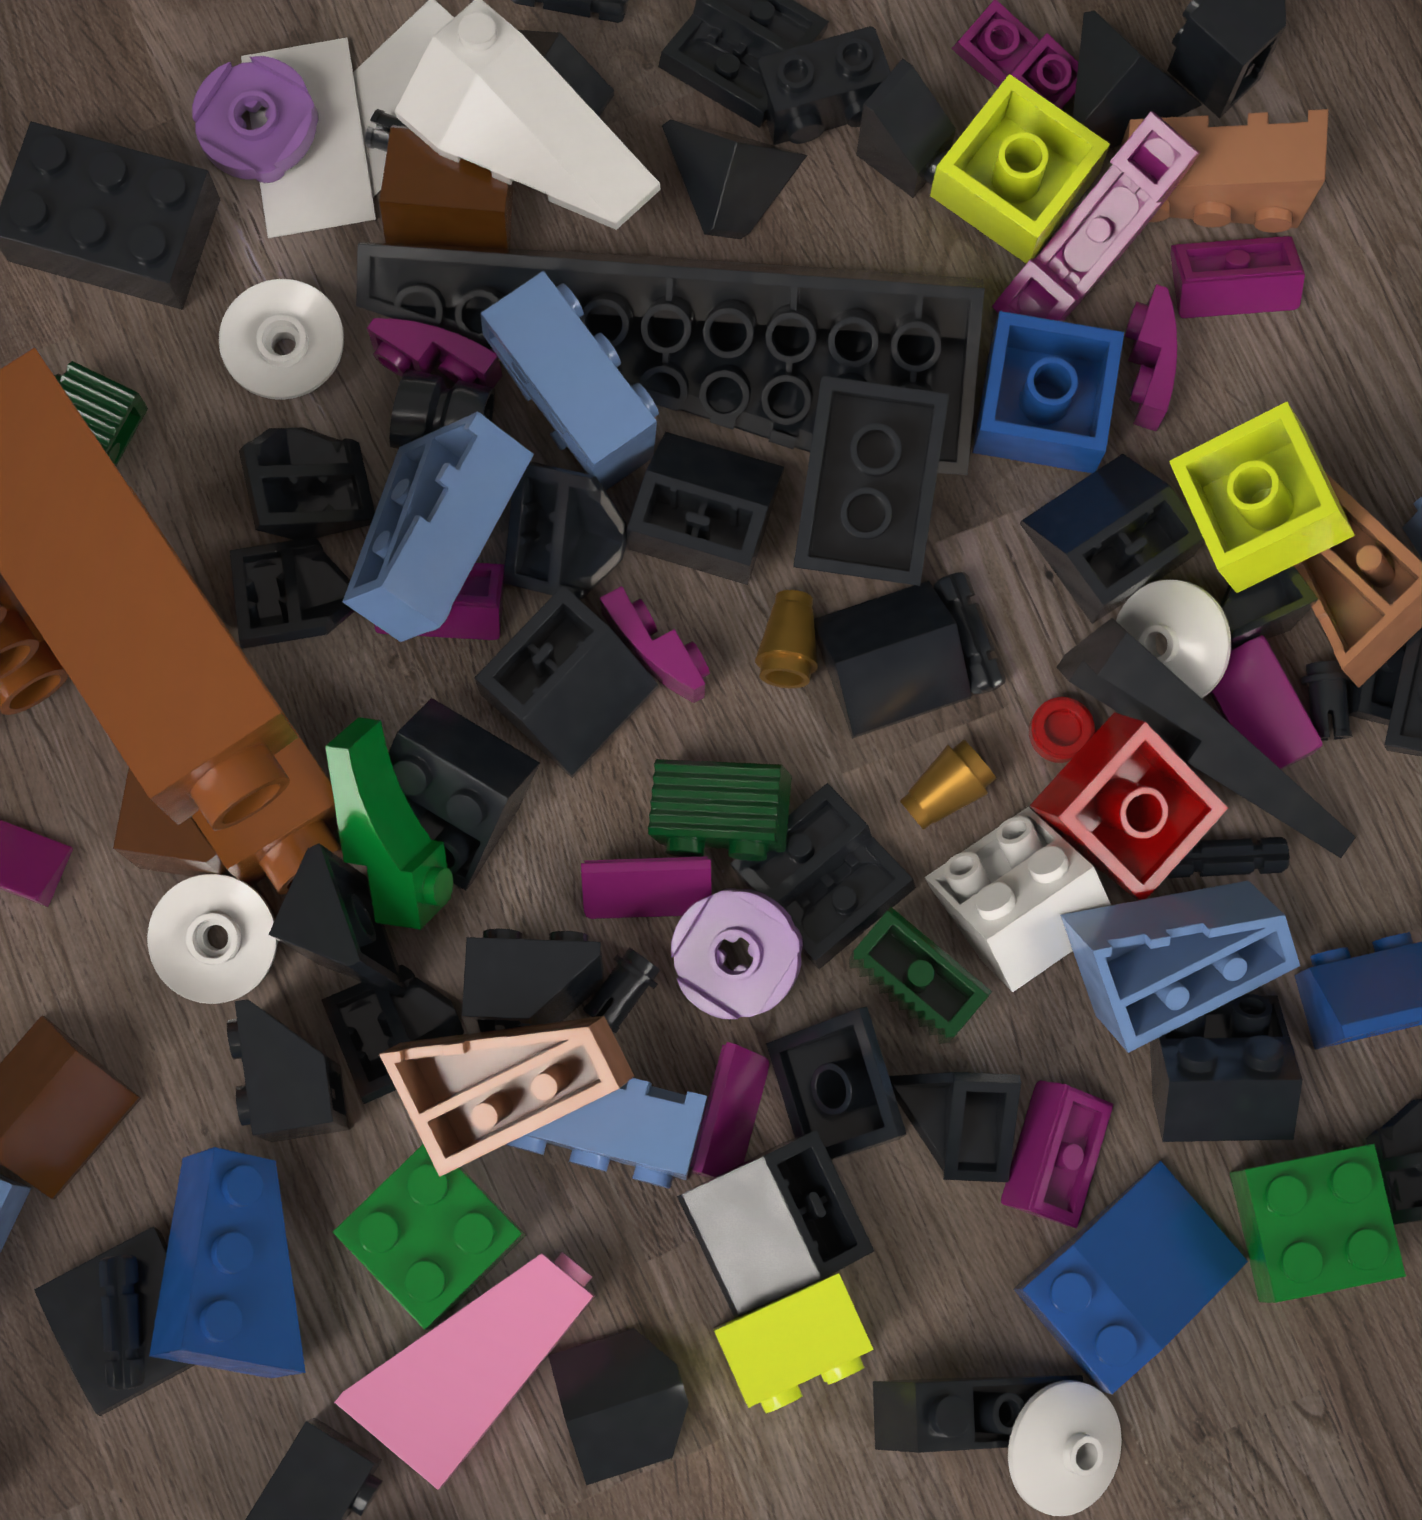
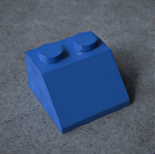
(1362, 994)

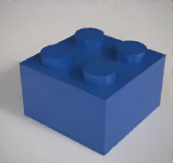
(1048, 392)

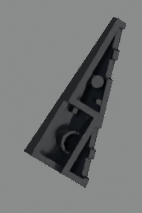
(1138, 685)

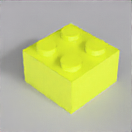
(1018, 169)
(1261, 498)
(794, 1342)

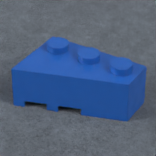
(228, 1270)

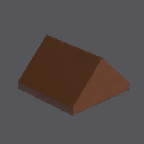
(440, 200)
(157, 842)
(55, 1107)

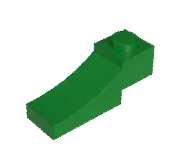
(382, 832)

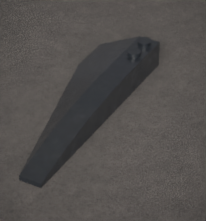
(718, 334)

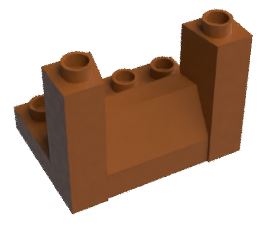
(114, 608)

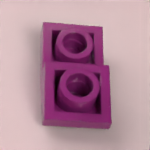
(1003, 46)
(421, 346)
(1156, 351)
(666, 657)

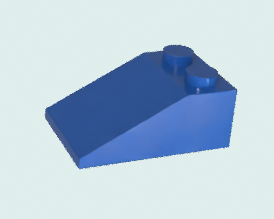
(1131, 1278)

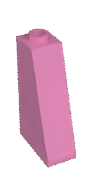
(461, 1376)

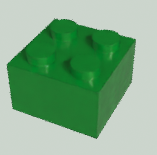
(1317, 1224)
(428, 1236)

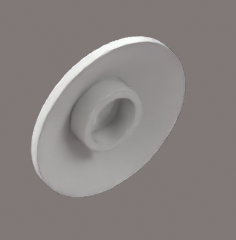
(278, 312)
(1193, 627)
(181, 945)
(1046, 1442)

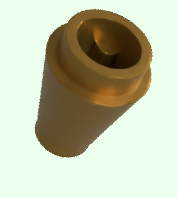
(789, 643)
(948, 785)

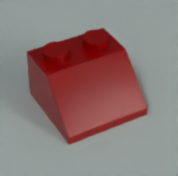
(1129, 805)

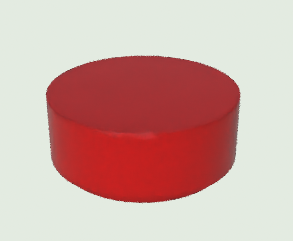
(1060, 729)

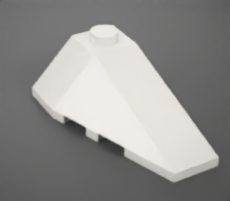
(505, 108)

